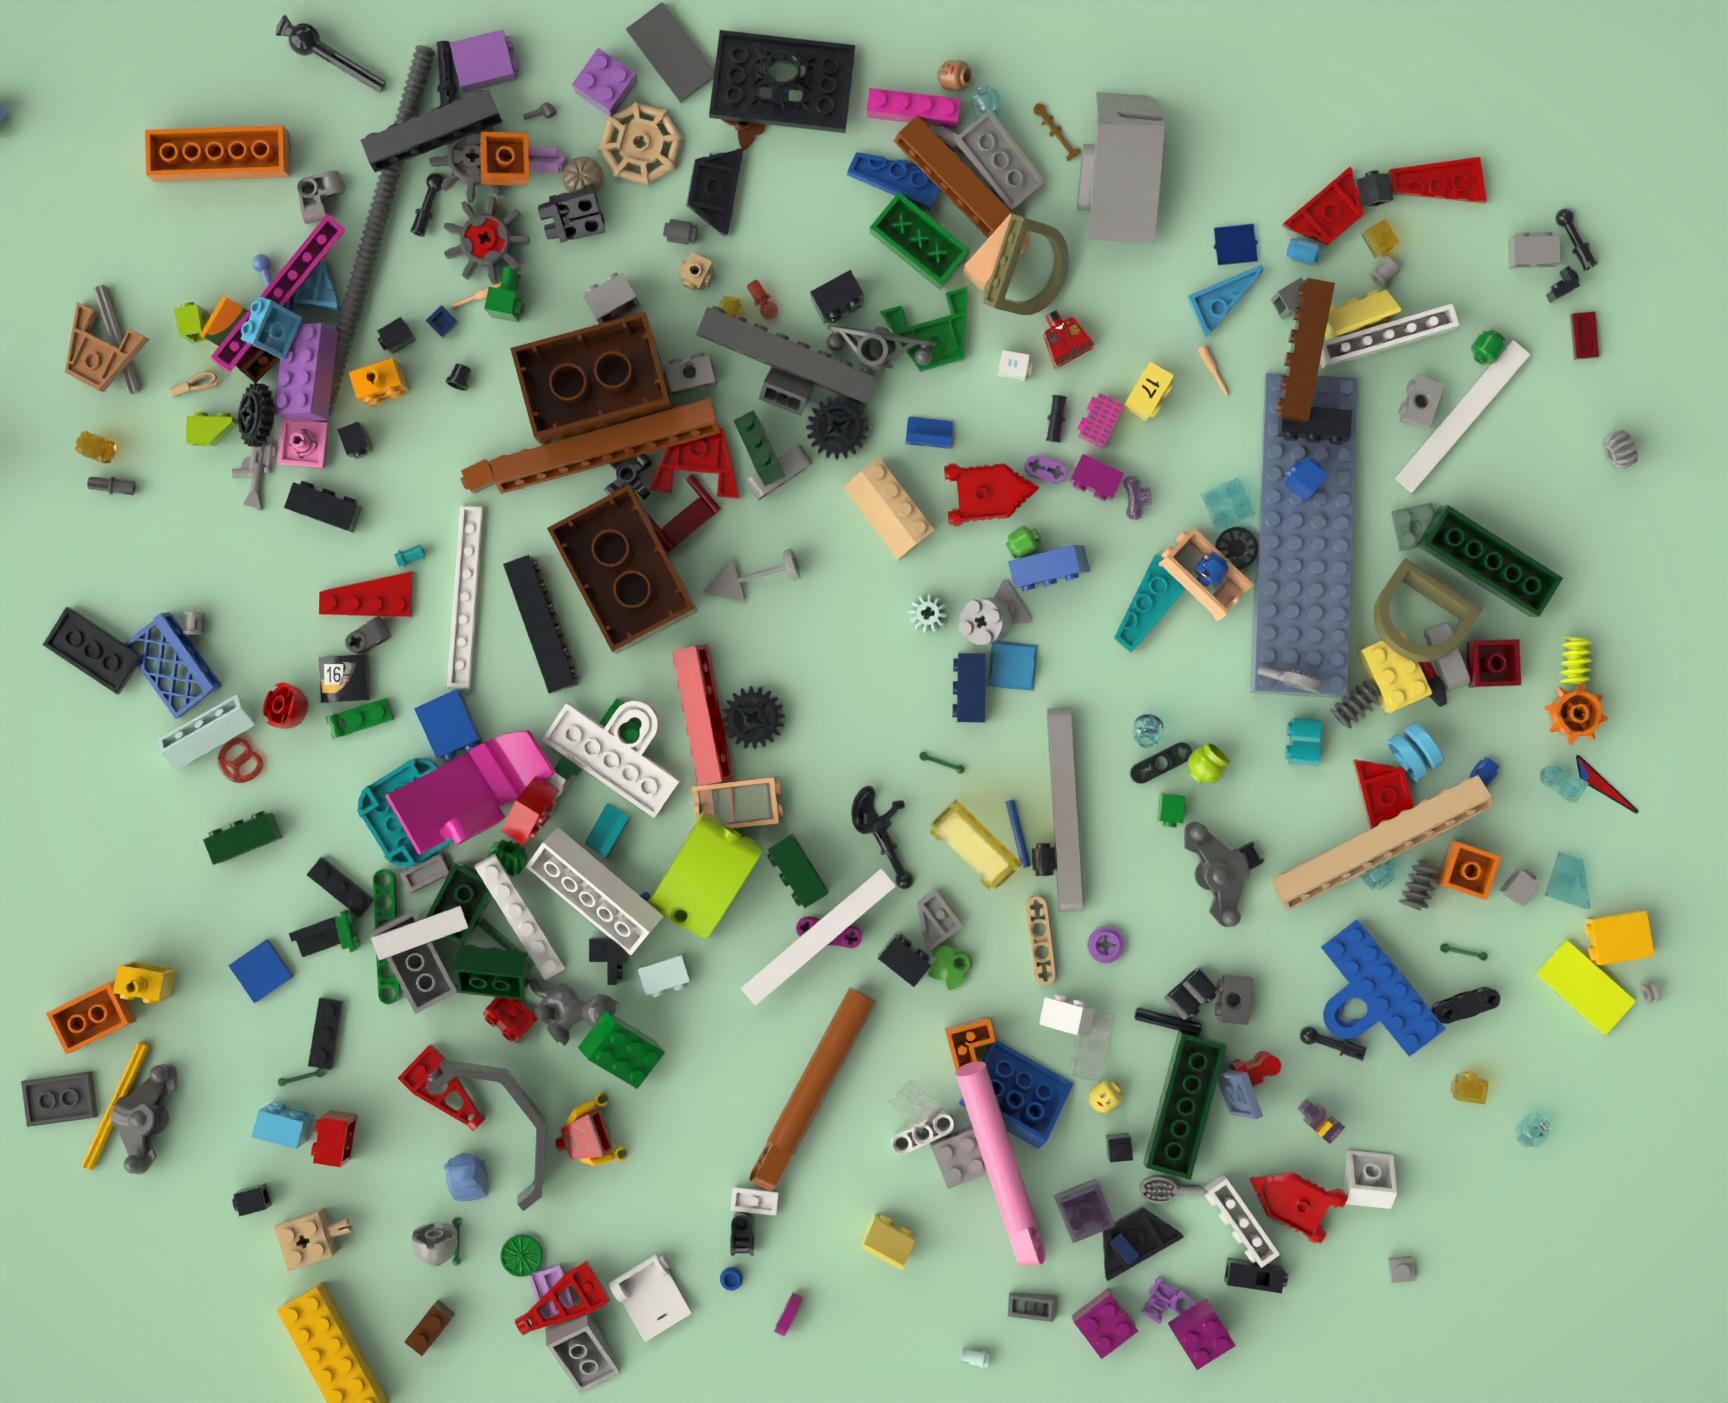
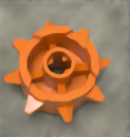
(1588, 717)

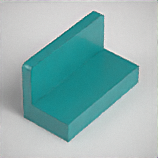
(607, 830)

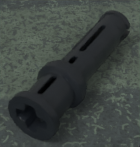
(445, 88)

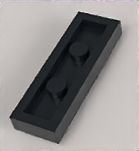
(340, 887)
(325, 1033)

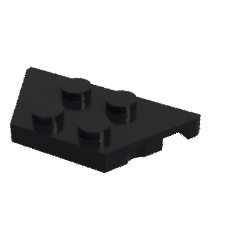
(714, 188)
(1146, 1235)

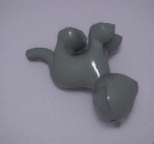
(570, 1008)

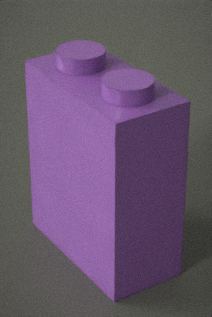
(484, 60)

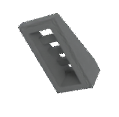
(1031, 1314)

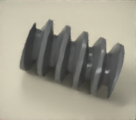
(1356, 704)
(1420, 885)

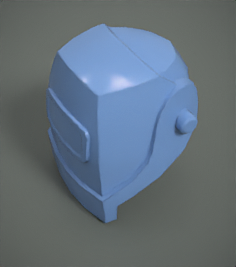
(466, 1177)

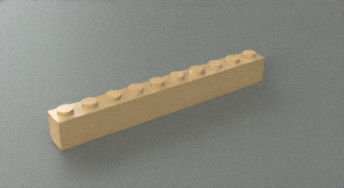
(1382, 842)

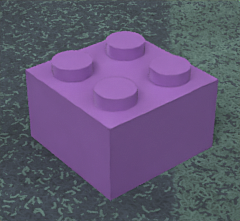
(605, 82)

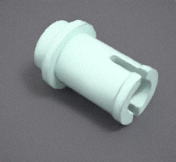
(975, 1358)

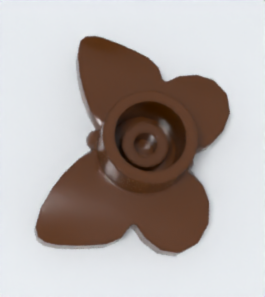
(746, 131)

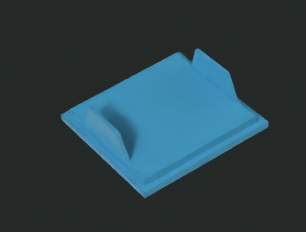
(1012, 666)

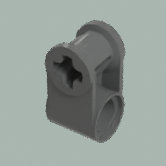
(371, 633)

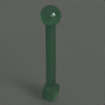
(924, 756)
(1445, 948)
(319, 1073)
(457, 1222)

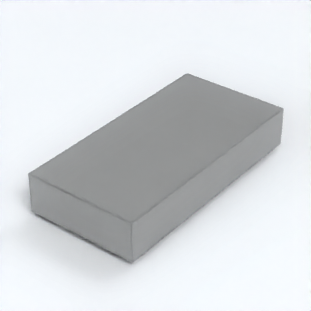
(425, 873)

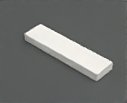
(419, 932)

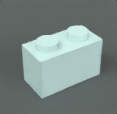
(664, 975)

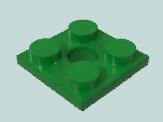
(345, 932)

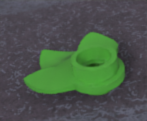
(946, 968)

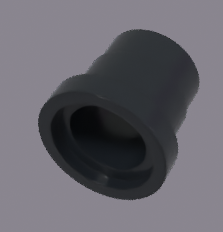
(459, 377)

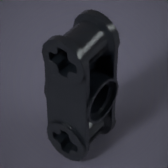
(1466, 1004)

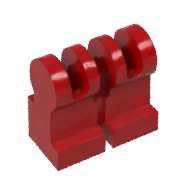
(1260, 1066)

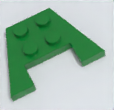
(945, 331)

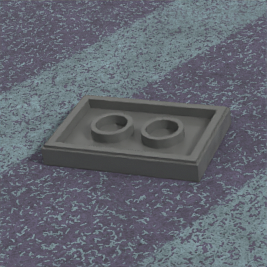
(59, 1099)

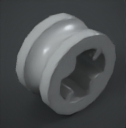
(1650, 992)

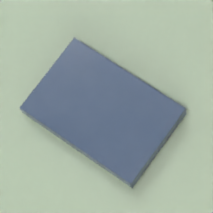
(1239, 1094)

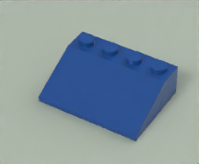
(1025, 1092)

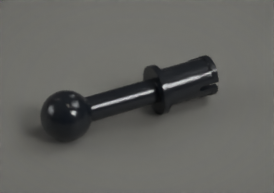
(423, 215)
(1565, 219)
(904, 878)
(1310, 1036)

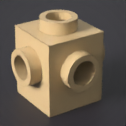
(696, 264)

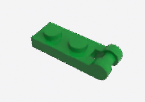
(360, 718)

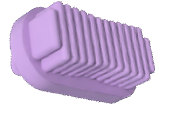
(546, 159)

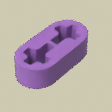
(1047, 464)

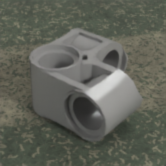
(325, 185)

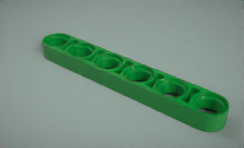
(380, 914)

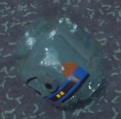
(1147, 730)

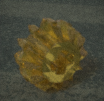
(95, 447)

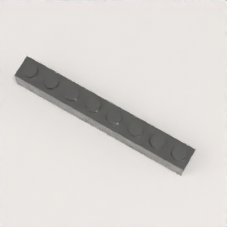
(786, 355)

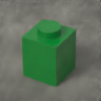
(1171, 809)

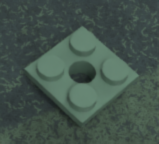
(1403, 517)

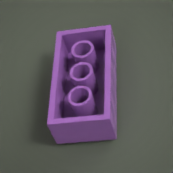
(307, 374)

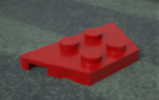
(1329, 211)
(1382, 790)

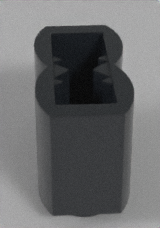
(1191, 993)

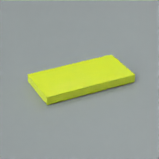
(1585, 987)

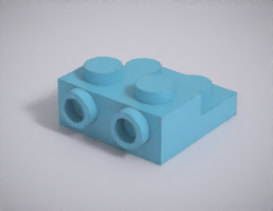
(270, 327)

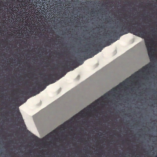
(1388, 335)

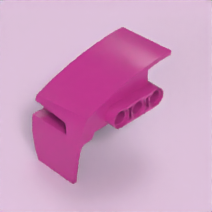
(469, 791)

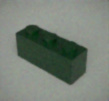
(759, 448)
(242, 837)

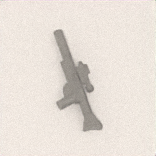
(253, 468)

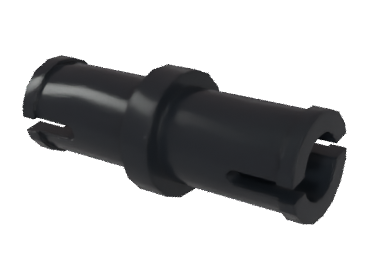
(1056, 418)

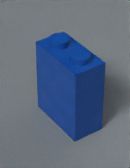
(448, 725)

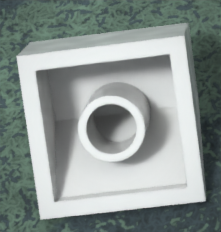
(1370, 1179)

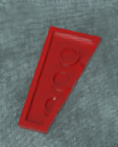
(1442, 180)
(377, 597)

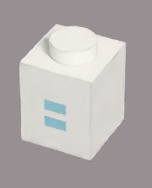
(1014, 365)

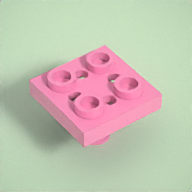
(293, 434)

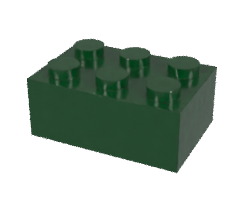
(797, 871)
(464, 889)
(492, 972)

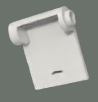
(651, 1294)

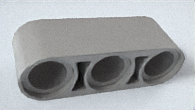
(792, 463)
(1452, 667)

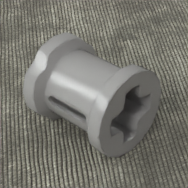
(1384, 272)
(193, 623)

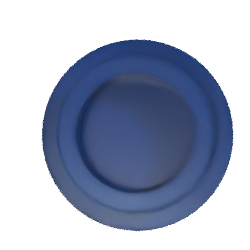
(731, 1278)

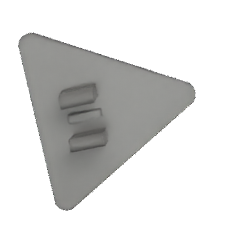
(1016, 608)

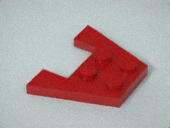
(700, 456)

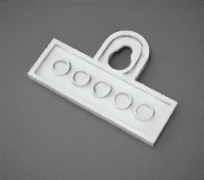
(611, 758)

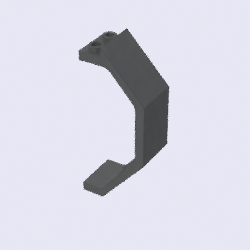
(452, 1069)

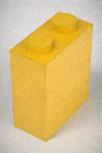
(1619, 937)

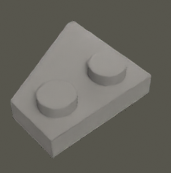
(936, 920)

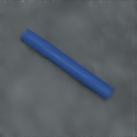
(1017, 832)

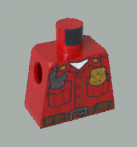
(1065, 339)

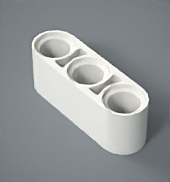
(916, 1142)

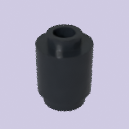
(1043, 859)

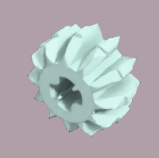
(922, 607)

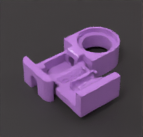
(1163, 1299)

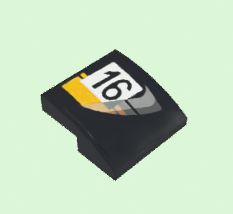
(344, 678)

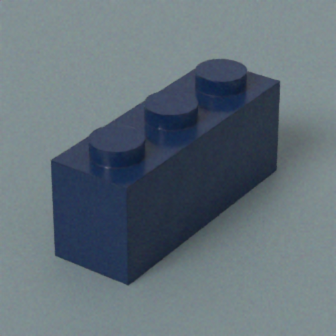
(969, 687)

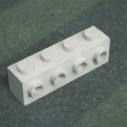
(1243, 1222)

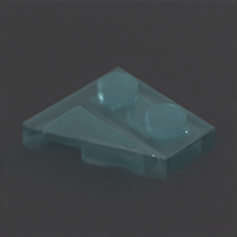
(1569, 881)

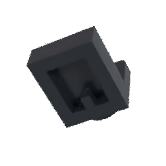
(1565, 286)

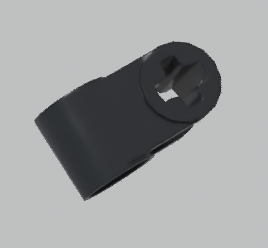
(742, 1237)

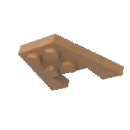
(94, 359)

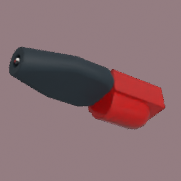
(1438, 690)

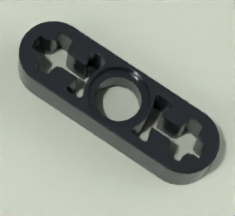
(1142, 764)

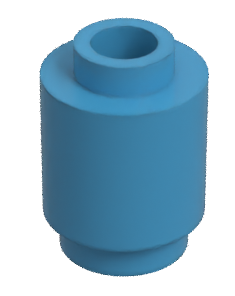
(1303, 251)

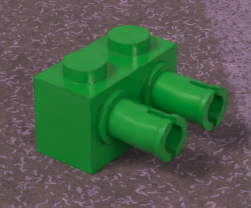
(504, 301)

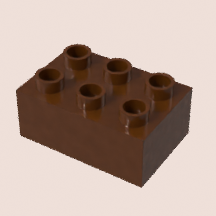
(591, 378)
(622, 569)

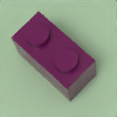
(1096, 478)

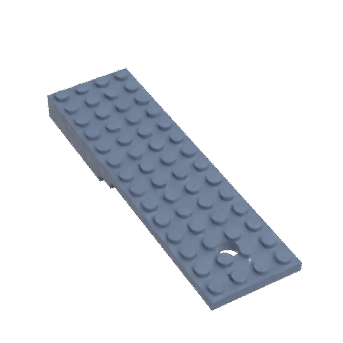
(1304, 552)

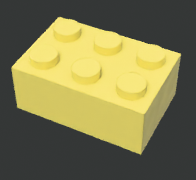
(1395, 677)

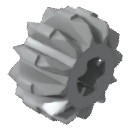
(1620, 450)

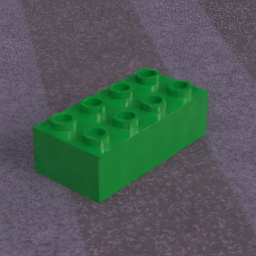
(919, 241)

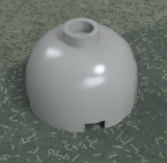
(434, 1244)

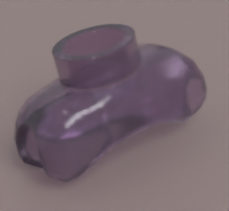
(1137, 497)

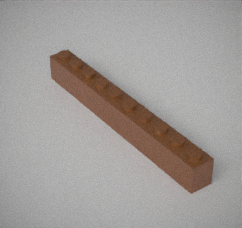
(605, 446)

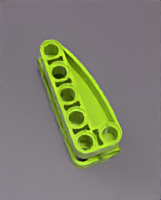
(705, 875)

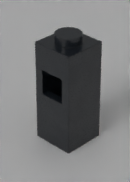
(1251, 1276)

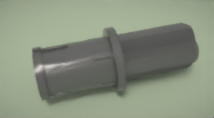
(112, 485)

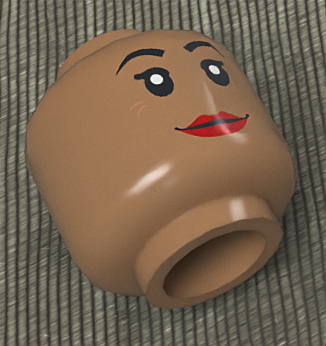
(954, 75)

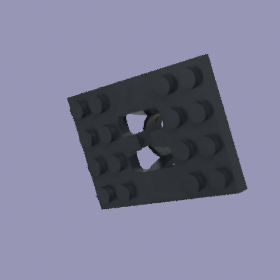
(740, 78)

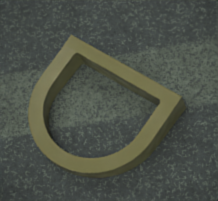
(1007, 261)
(1436, 592)

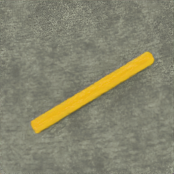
(123, 1089)

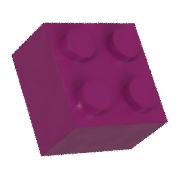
(1104, 1323)
(1201, 1334)

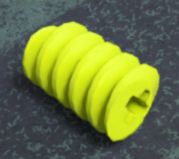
(1576, 660)

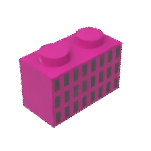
(1100, 421)

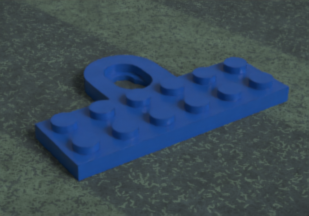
(1382, 989)

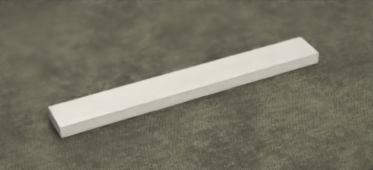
(1461, 417)
(465, 597)
(818, 936)

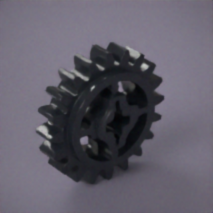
(256, 415)
(848, 444)
(759, 708)

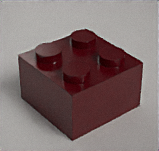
(1494, 663)

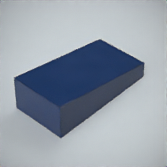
(1124, 1248)

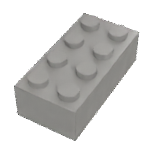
(418, 968)

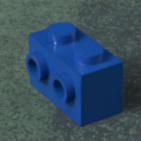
(1305, 477)

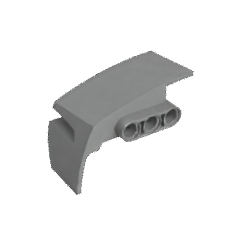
(1123, 169)

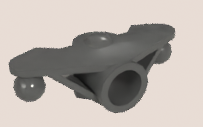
(862, 348)
(1217, 871)
(143, 1116)

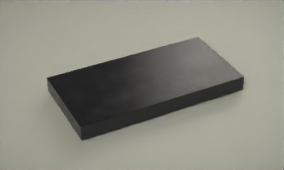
(92, 650)

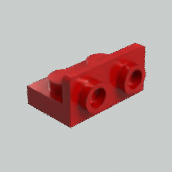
(509, 1017)

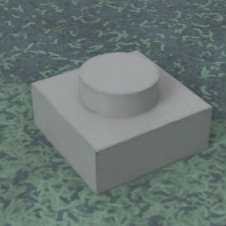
(1401, 1269)

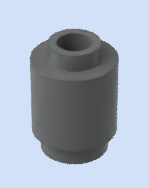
(680, 232)

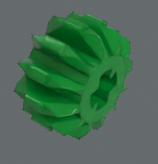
(510, 855)

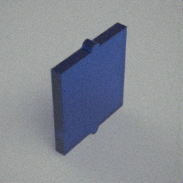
(1235, 244)

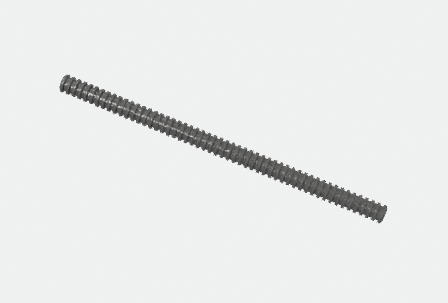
(376, 221)

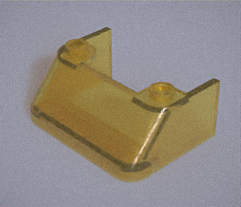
(975, 844)

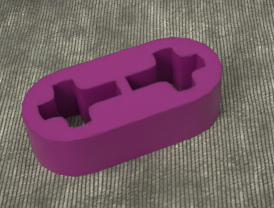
(788, 1314)

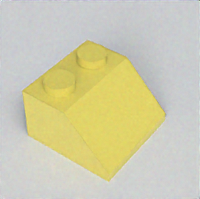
(888, 1241)

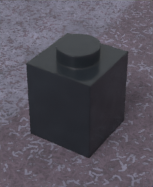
(1374, 189)
(395, 336)
(355, 440)
(1119, 1147)
(251, 1200)

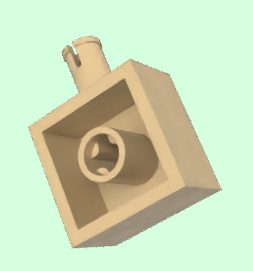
(320, 1234)

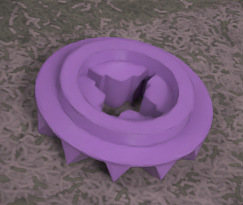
(1113, 937)

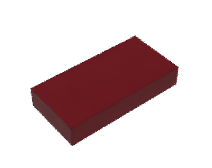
(1584, 335)

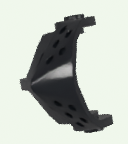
(864, 804)

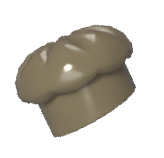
(582, 172)

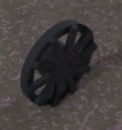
(1237, 547)

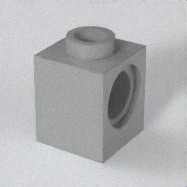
(1520, 886)

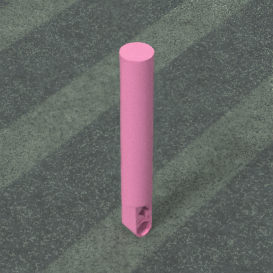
(1001, 1163)

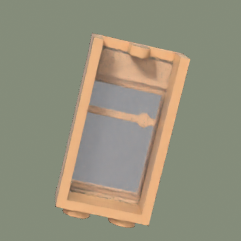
(1181, 563)
(740, 802)

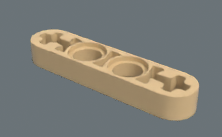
(1044, 939)

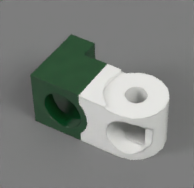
(564, 770)

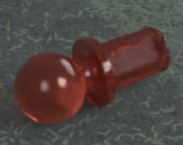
(768, 308)

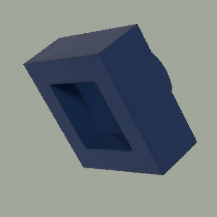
(442, 321)

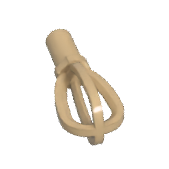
(187, 385)

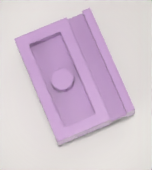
(543, 1281)

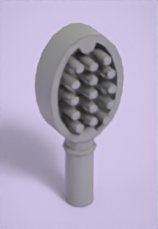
(1292, 678)
(1162, 1189)

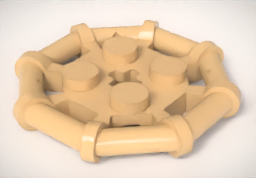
(647, 154)

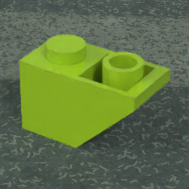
(208, 430)

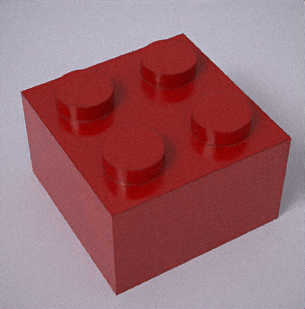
(530, 811)
(334, 1138)

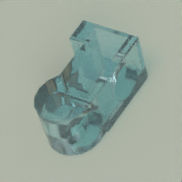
(1556, 780)

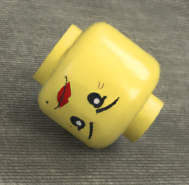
(1105, 1096)

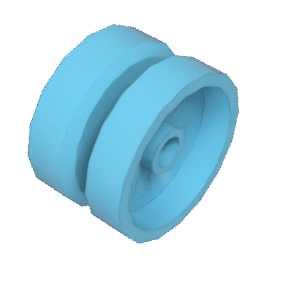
(1415, 751)

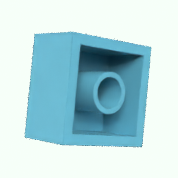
(283, 1125)

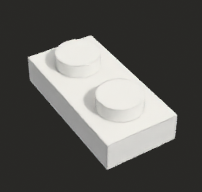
(754, 1200)

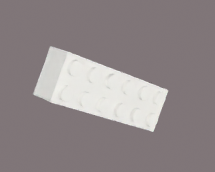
(594, 891)

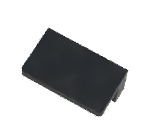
(316, 937)

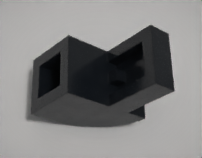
(606, 950)

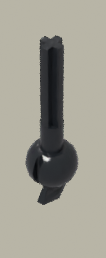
(306, 40)

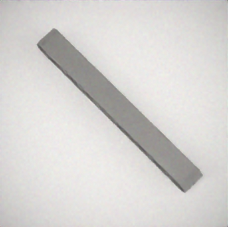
(1064, 809)

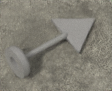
(729, 584)

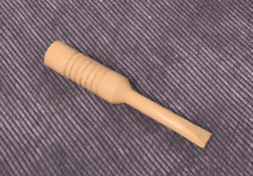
(482, 294)
(1208, 360)

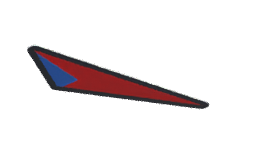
(1598, 783)

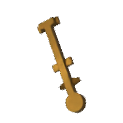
(1039, 110)

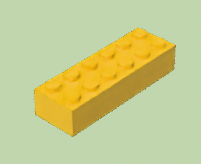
(329, 1348)

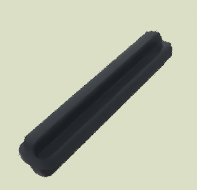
(1167, 1021)

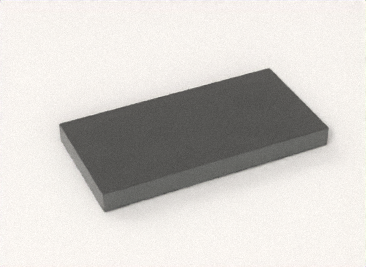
(671, 52)

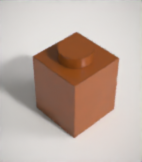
(477, 476)

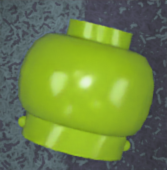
(1207, 764)

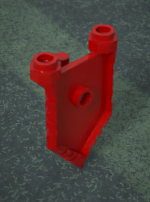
(987, 492)
(1297, 1202)

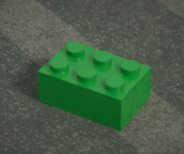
(621, 1049)

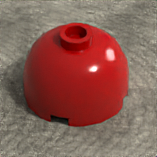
(285, 706)

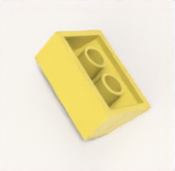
(1361, 314)

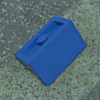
(929, 432)

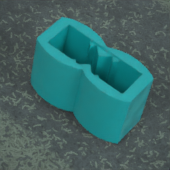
(1304, 741)

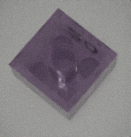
(1084, 1210)

